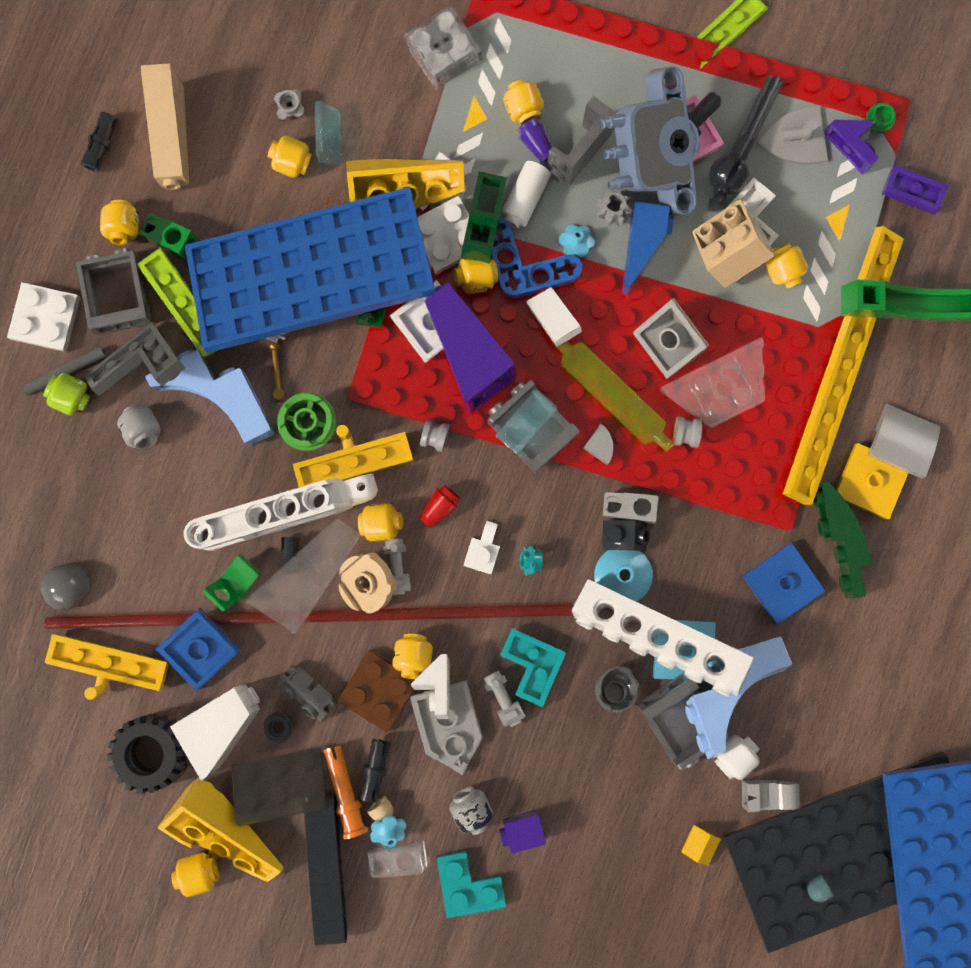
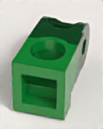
(167, 235)

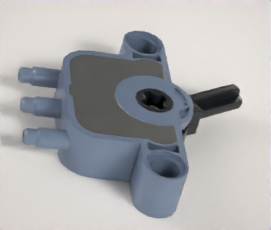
(660, 140)

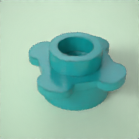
(531, 560)

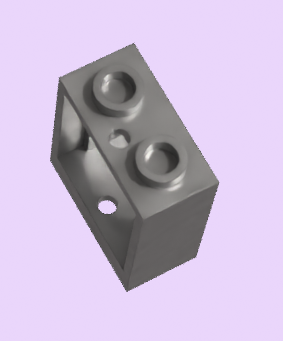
(119, 320)

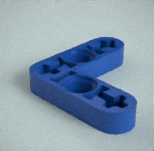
(525, 273)

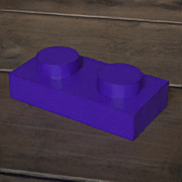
(914, 189)

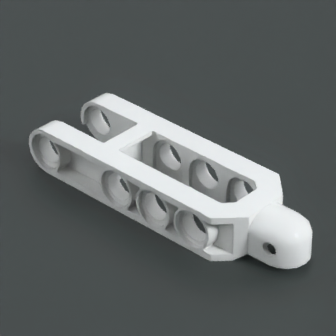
(242, 522)

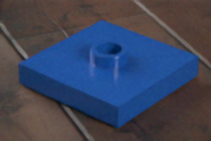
(783, 583)
(198, 649)

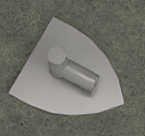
(797, 137)

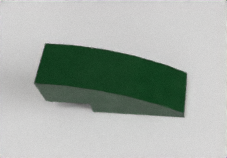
(483, 217)

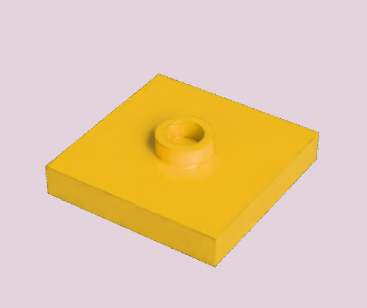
(870, 483)

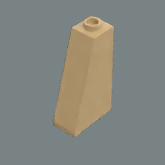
(166, 125)

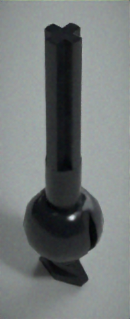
(730, 172)

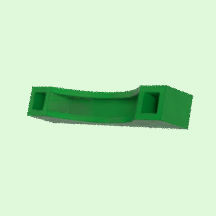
(894, 301)

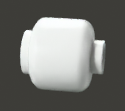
(739, 757)

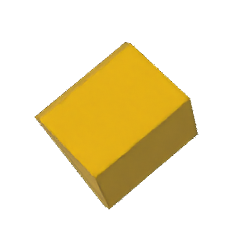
(700, 845)

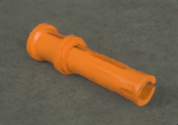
(347, 807)

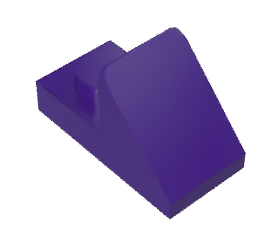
(847, 139)

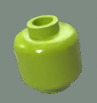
(66, 394)

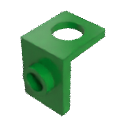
(233, 582)

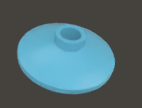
(637, 564)

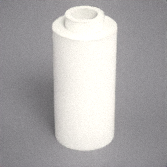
(525, 194)

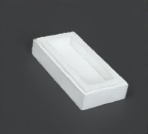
(554, 316)

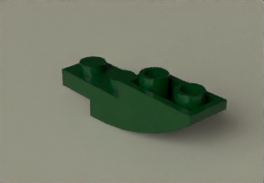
(840, 525)

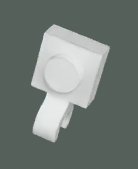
(482, 552)

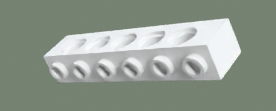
(597, 597)

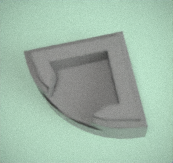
(600, 445)

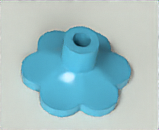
(576, 241)
(388, 831)

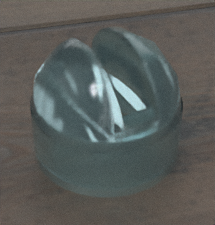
(819, 889)

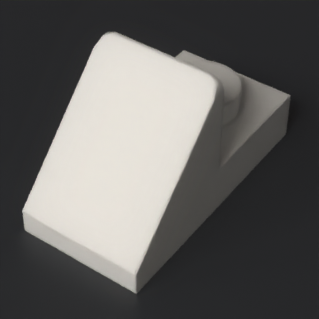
(438, 678)

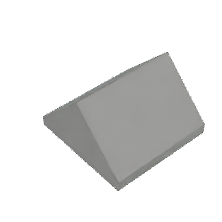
(671, 338)

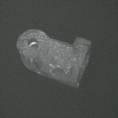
(398, 860)

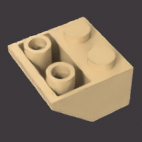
(732, 244)

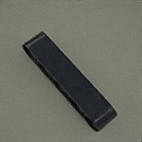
(326, 874)

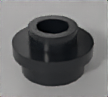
(269, 729)

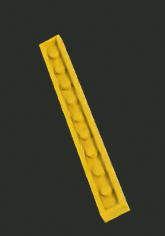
(839, 376)

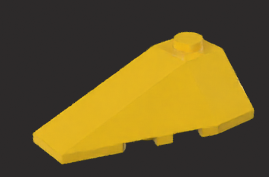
(428, 179)
(208, 820)

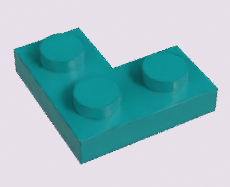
(541, 663)
(465, 895)

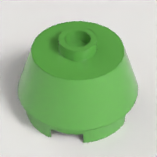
(306, 421)

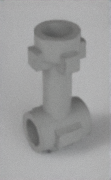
(395, 548)
(510, 713)

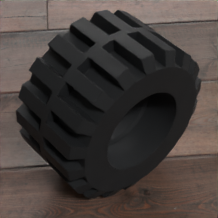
(126, 762)

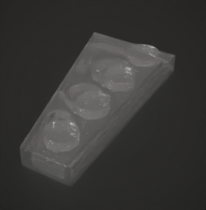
(303, 579)

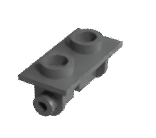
(312, 701)

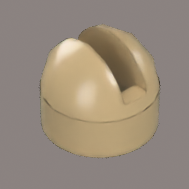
(380, 809)

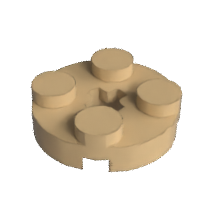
(380, 578)

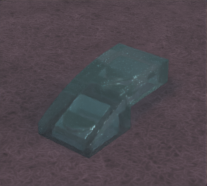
(526, 421)

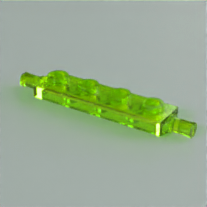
(614, 394)

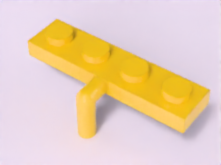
(353, 459)
(106, 664)

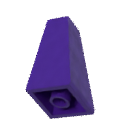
(472, 352)

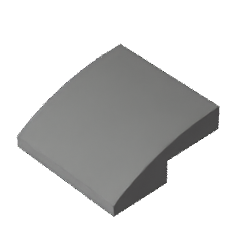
(905, 441)

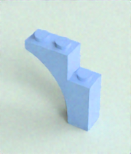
(230, 392)
(712, 710)

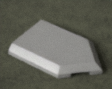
(452, 739)

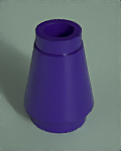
(536, 139)

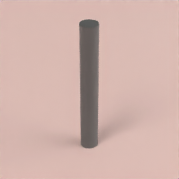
(69, 368)

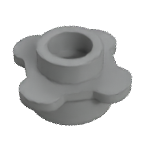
(289, 96)

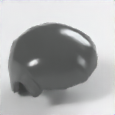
(65, 586)
(616, 689)

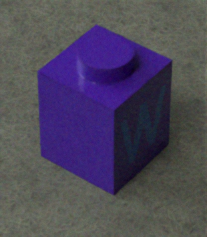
(522, 832)

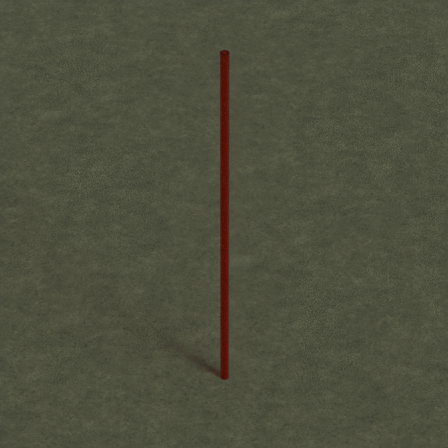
(316, 616)

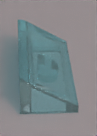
(327, 135)

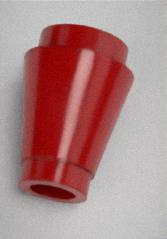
(439, 506)

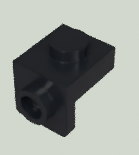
(625, 535)

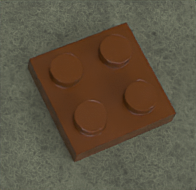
(376, 691)

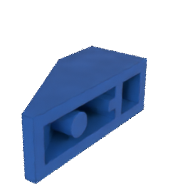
(646, 235)

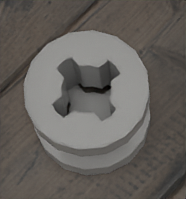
(687, 432)
(434, 435)

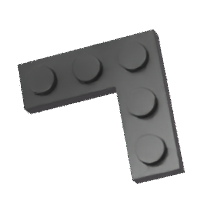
(146, 347)

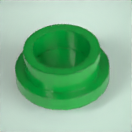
(882, 115)

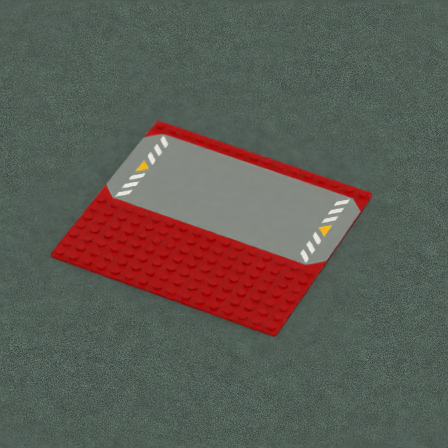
(817, 206)

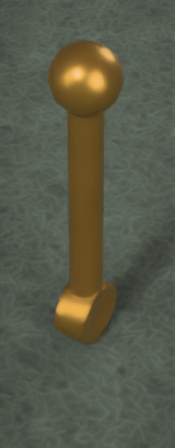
(278, 393)

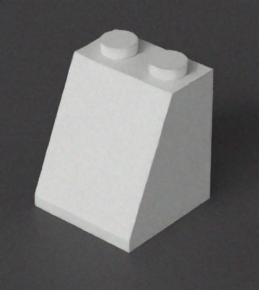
(216, 728)

